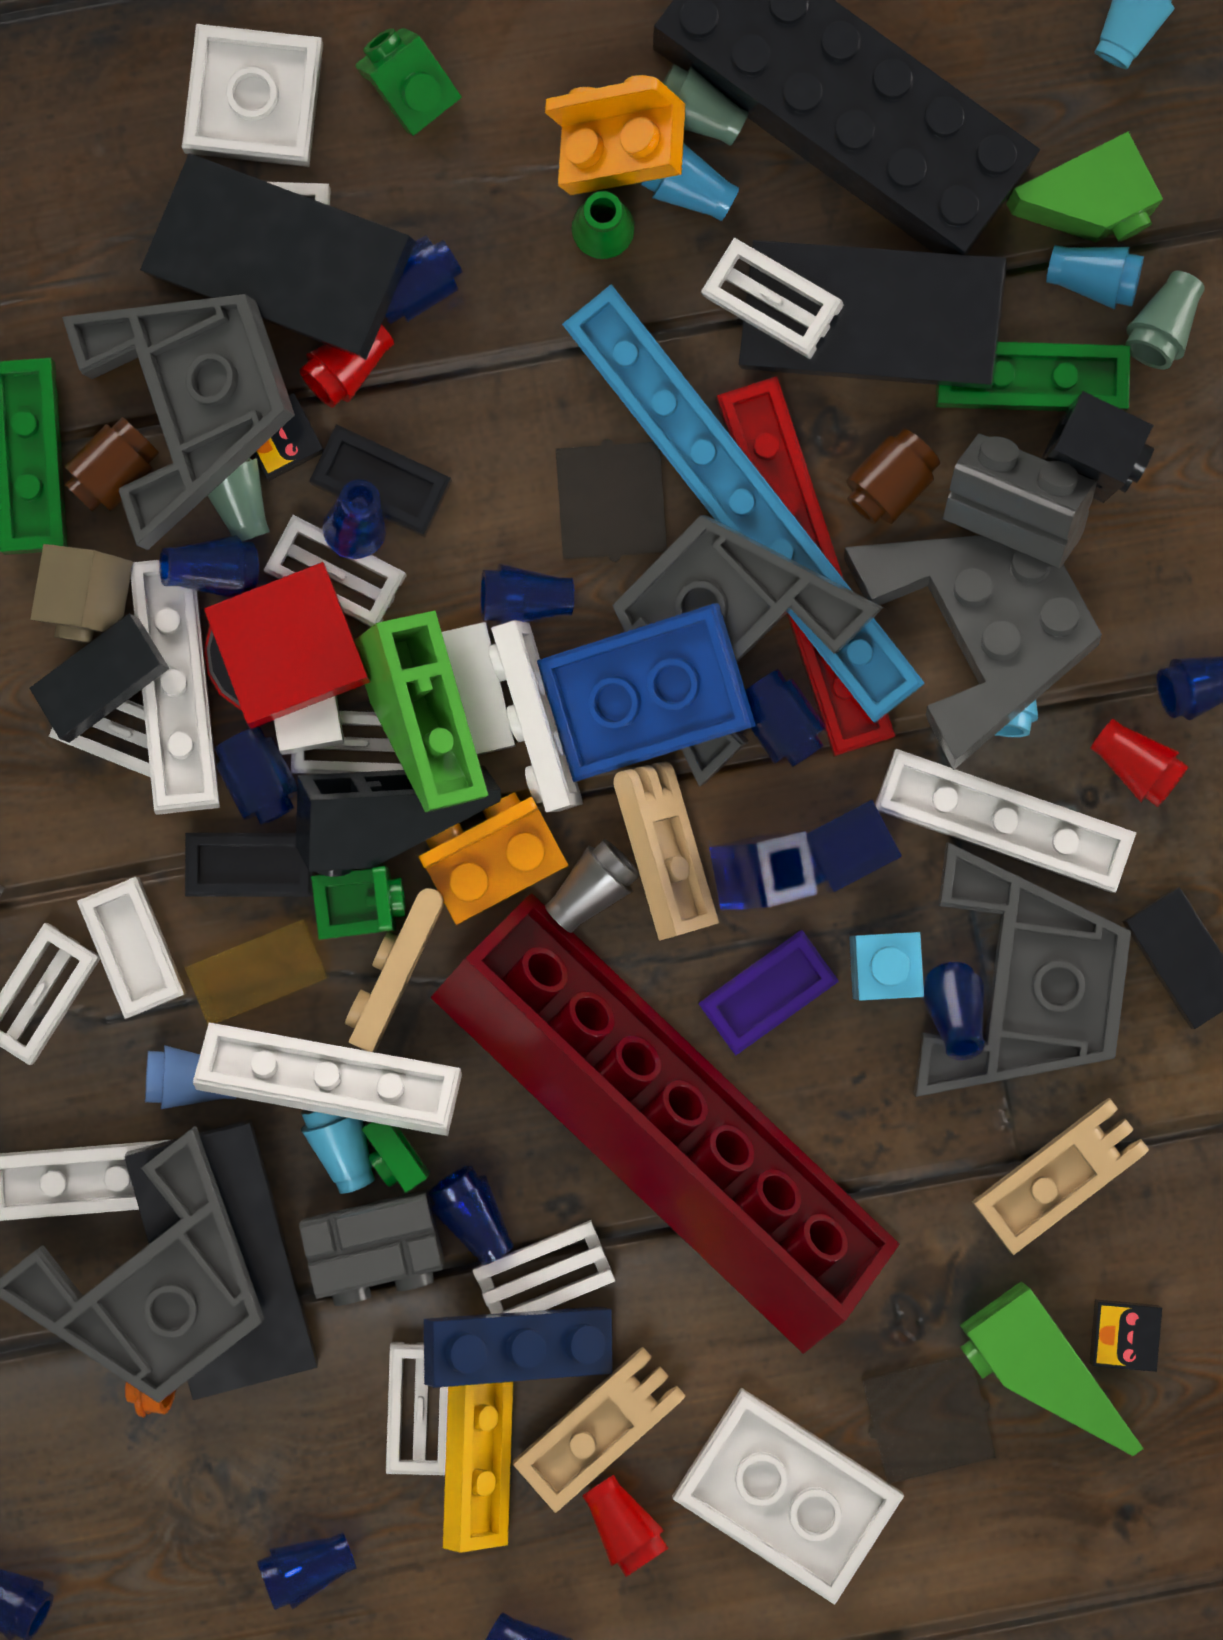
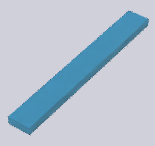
(728, 482)

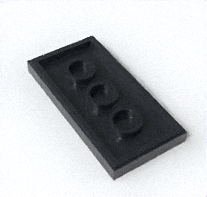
(291, 254)
(900, 318)
(283, 1339)

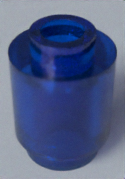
(425, 280)
(784, 719)
(256, 775)

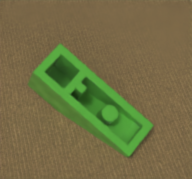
(422, 709)
(1036, 1361)

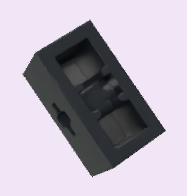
(1101, 444)

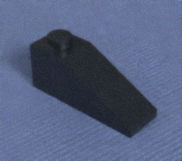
(369, 818)

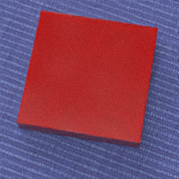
(286, 645)

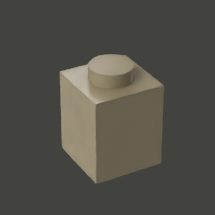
(80, 591)

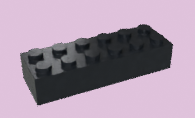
(855, 110)

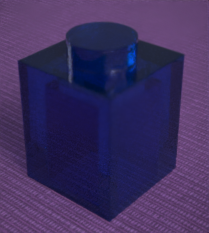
(851, 847)
(763, 870)

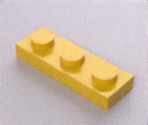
(477, 1466)

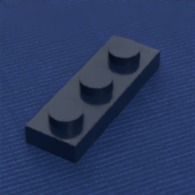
(517, 1346)

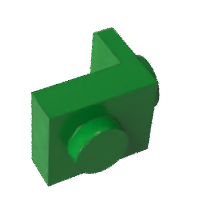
(407, 78)
(357, 903)
(394, 1156)

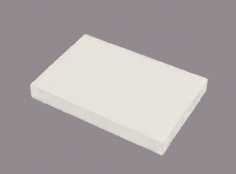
(788, 1496)

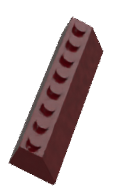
(667, 1124)

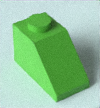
(1092, 194)

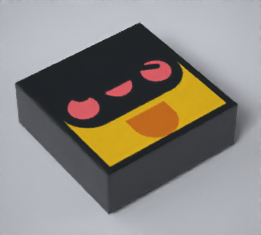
(290, 445)
(1125, 1335)

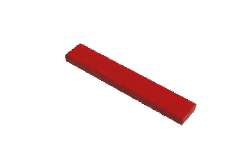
(765, 433)

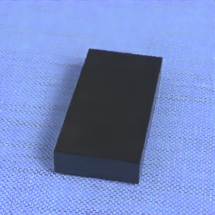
(406, 488)
(99, 678)
(245, 866)
(1181, 955)

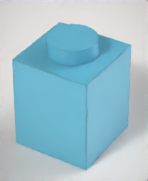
(886, 966)

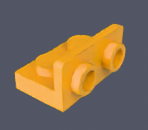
(618, 134)
(492, 858)

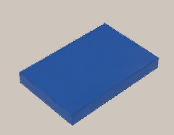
(646, 692)

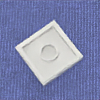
(252, 95)

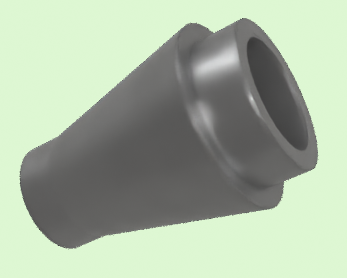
(594, 884)

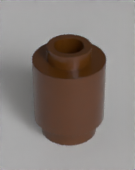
(109, 462)
(892, 477)

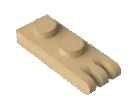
(665, 849)
(397, 961)
(1058, 1178)
(596, 1431)

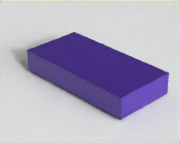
(768, 992)

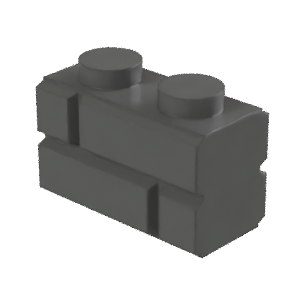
(1019, 499)
(373, 1246)

